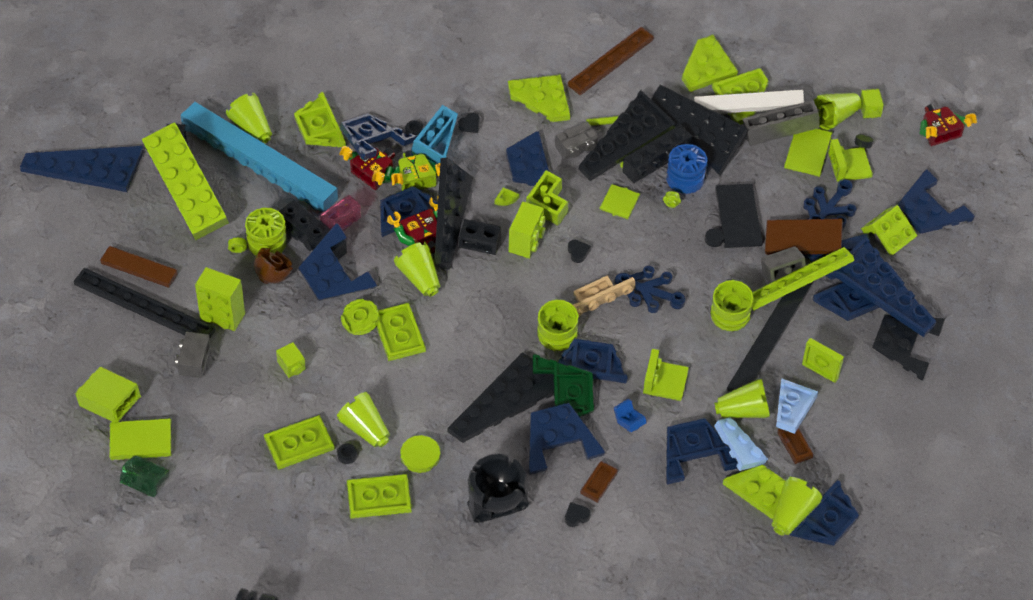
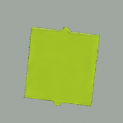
(619, 201)

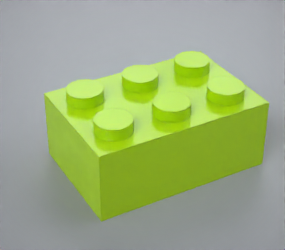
(220, 299)

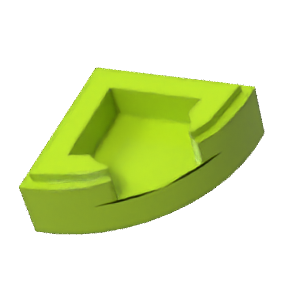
(506, 197)

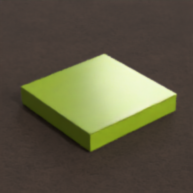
(822, 360)

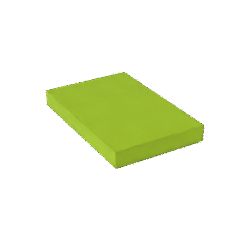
(808, 151)
(399, 332)
(140, 438)
(299, 442)
(379, 496)

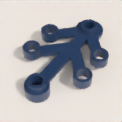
(843, 189)
(648, 288)

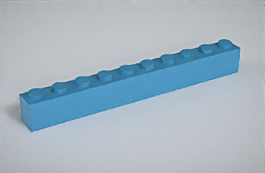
(259, 157)

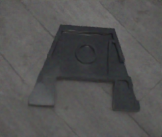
(897, 341)

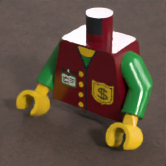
(943, 124)
(372, 171)
(417, 227)

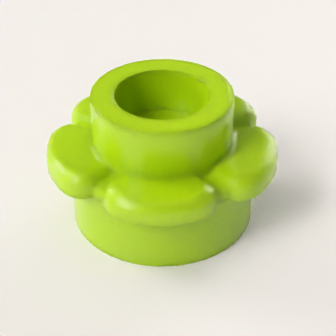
(672, 199)

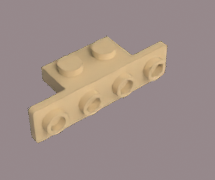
(600, 292)

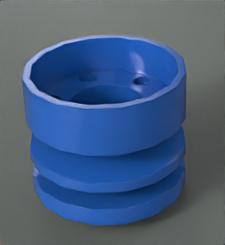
(686, 168)

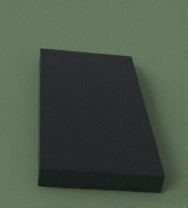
(738, 215)

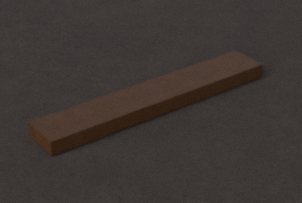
(610, 61)

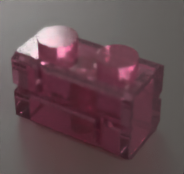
(343, 213)

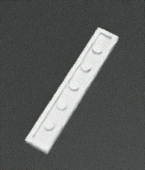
(751, 101)

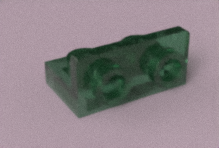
(143, 475)

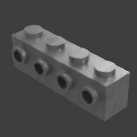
(781, 123)

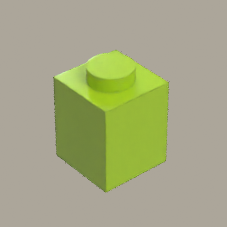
(871, 103)
(290, 360)

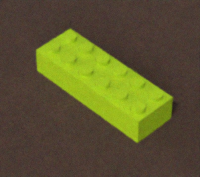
(185, 181)

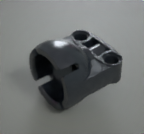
(496, 488)

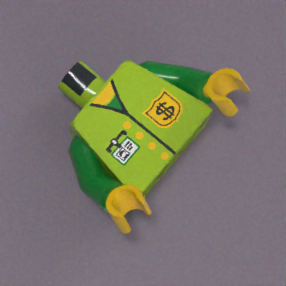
(415, 171)

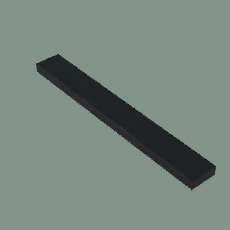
(141, 304)
(768, 338)

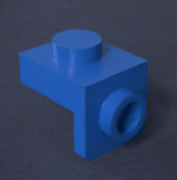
(628, 417)

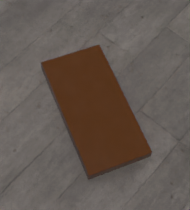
(807, 235)

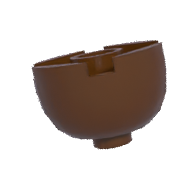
(271, 266)

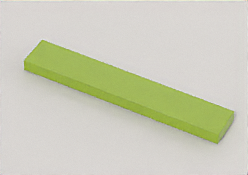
(801, 277)

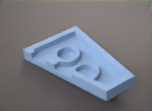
(793, 405)
(741, 446)

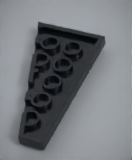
(709, 130)
(631, 131)
(452, 202)
(505, 397)

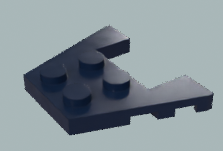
(369, 129)
(925, 212)
(325, 272)
(556, 428)
(691, 442)

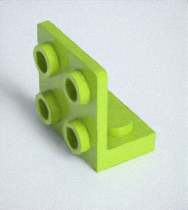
(848, 163)
(891, 228)
(664, 378)

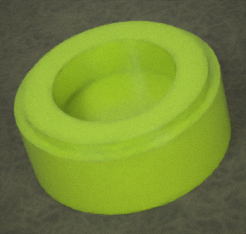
(237, 245)

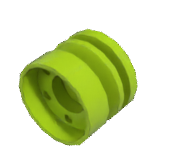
(266, 230)
(731, 305)
(557, 325)

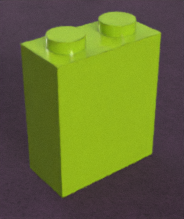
(108, 394)

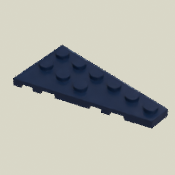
(96, 167)
(883, 287)

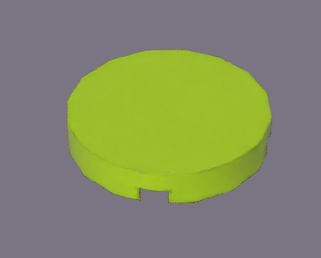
(360, 317)
(420, 453)

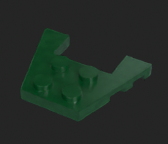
(570, 384)

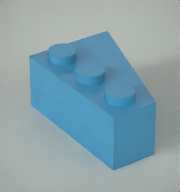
(436, 135)

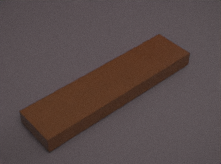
(139, 266)

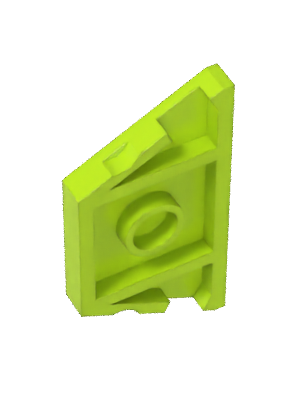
(319, 124)
(758, 487)

